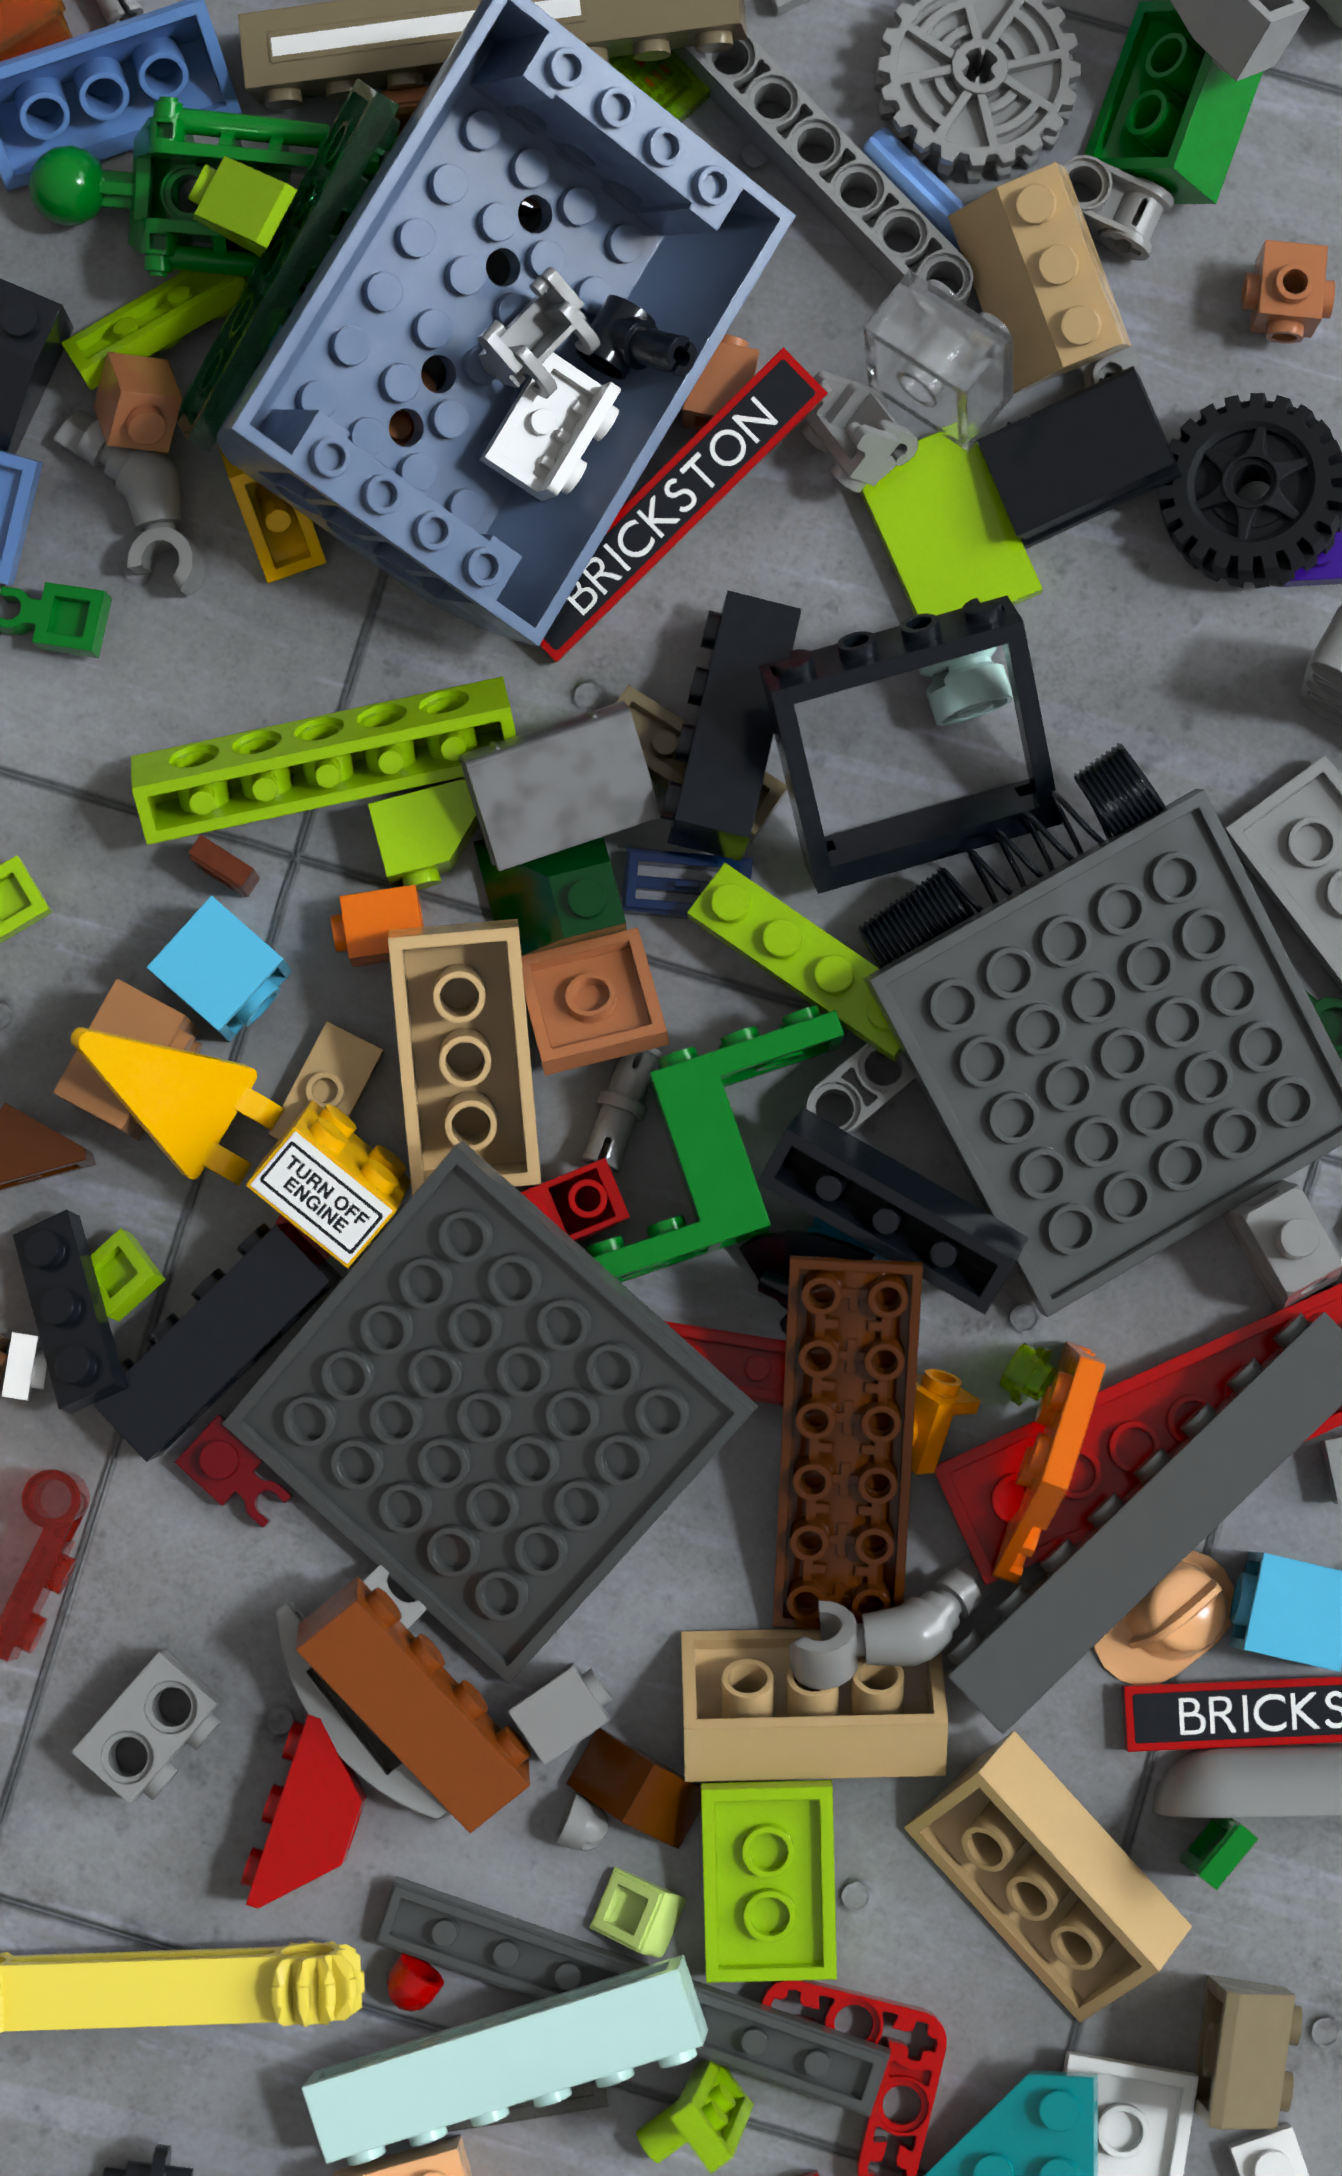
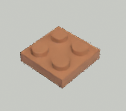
(592, 1001)

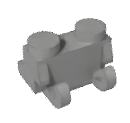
(536, 334)
(857, 431)

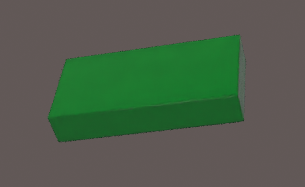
(1218, 1850)

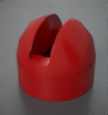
(413, 1983)

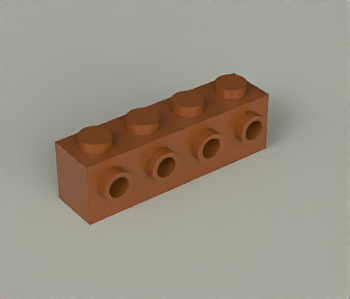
(414, 1703)

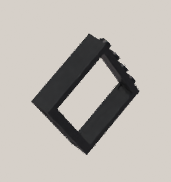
(934, 830)

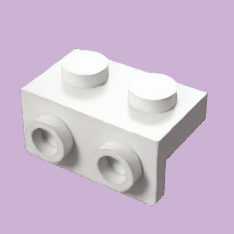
(545, 438)

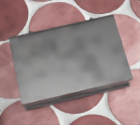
(560, 786)

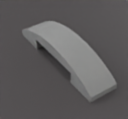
(346, 1737)

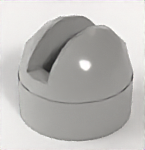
(582, 1825)

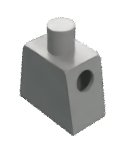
(1285, 1244)

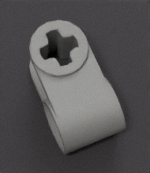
(1116, 203)

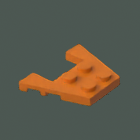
(1052, 1459)

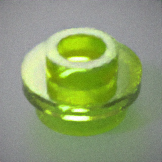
(1027, 1373)

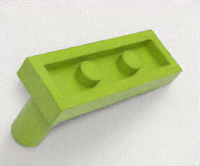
(706, 2117)

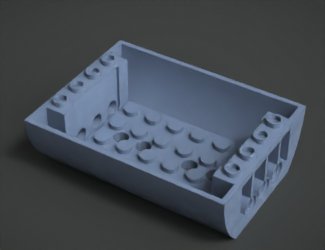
(626, 212)

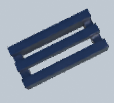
(673, 860)

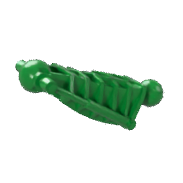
(73, 186)

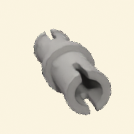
(620, 1108)

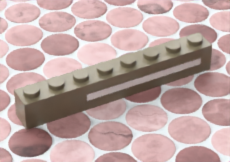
(405, 42)

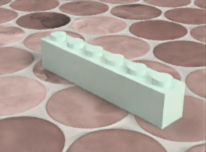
(506, 2060)

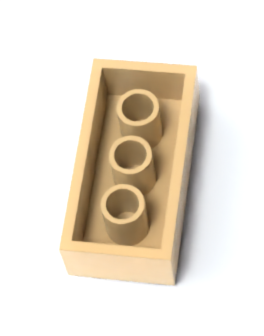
(464, 1047)

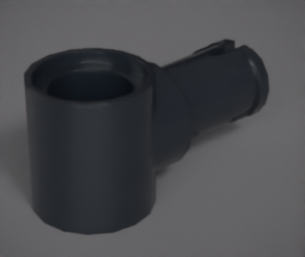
(634, 342)

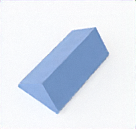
(105, 84)

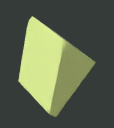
(638, 1913)

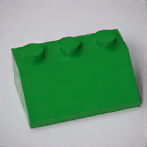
(1171, 109)

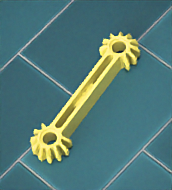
(181, 1987)

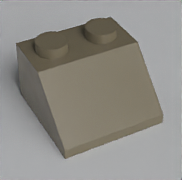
(1245, 2053)

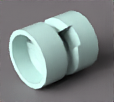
(966, 687)

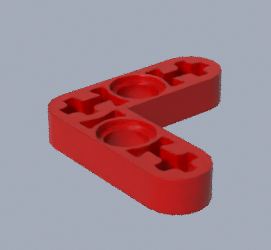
(916, 2072)

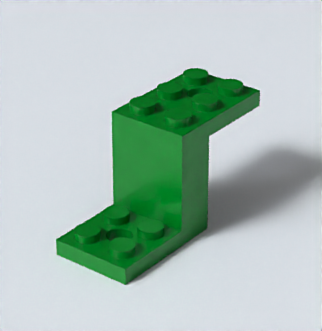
(709, 1144)

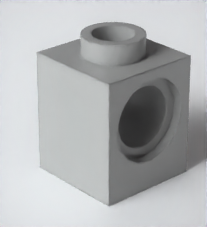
(562, 1712)

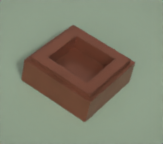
(223, 866)

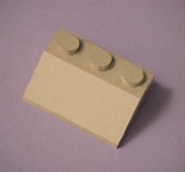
(1040, 275)

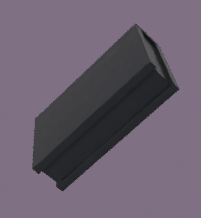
(1079, 457)

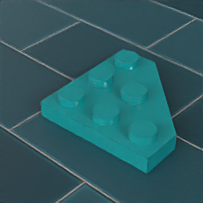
(1035, 2130)

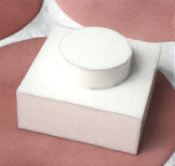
(24, 1368)
(1268, 2153)

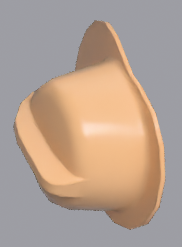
(1170, 1624)

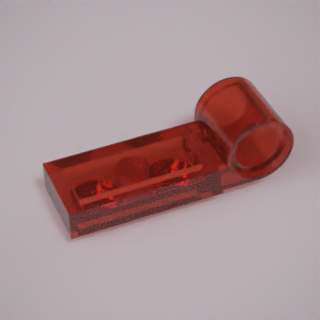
(47, 1566)

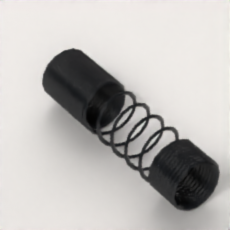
(1119, 799)

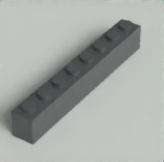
(1154, 1524)

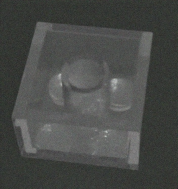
(939, 359)

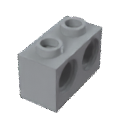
(138, 1716)

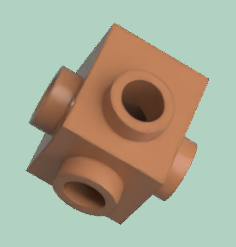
(1288, 291)

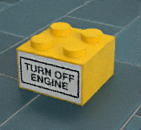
(331, 1182)

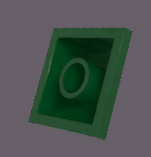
(556, 896)

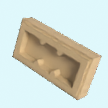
(332, 1074)

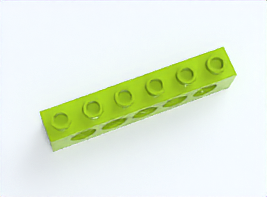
(316, 760)

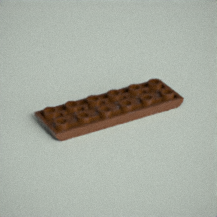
(846, 1436)

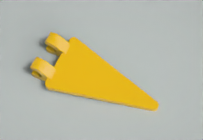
(180, 1098)

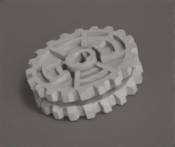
(970, 123)

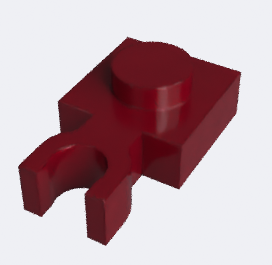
(228, 1467)

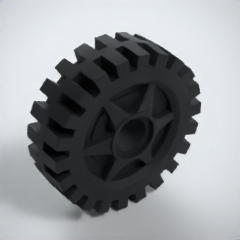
(1265, 535)

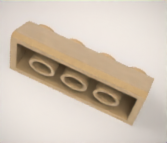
(759, 1723)
(1049, 1878)

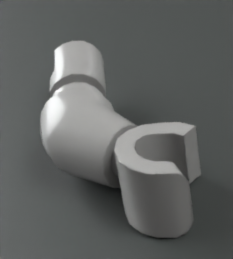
(153, 496)
(888, 1636)

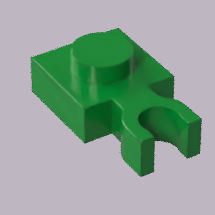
(63, 620)

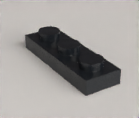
(69, 1312)

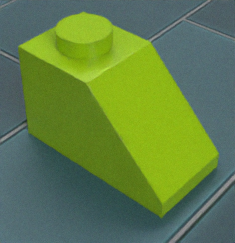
(241, 203)
(424, 832)

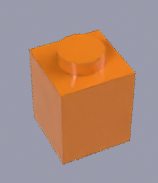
(368, 917)

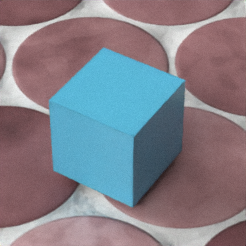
(221, 969)
(1288, 1611)

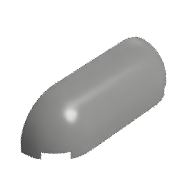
(1253, 1782)

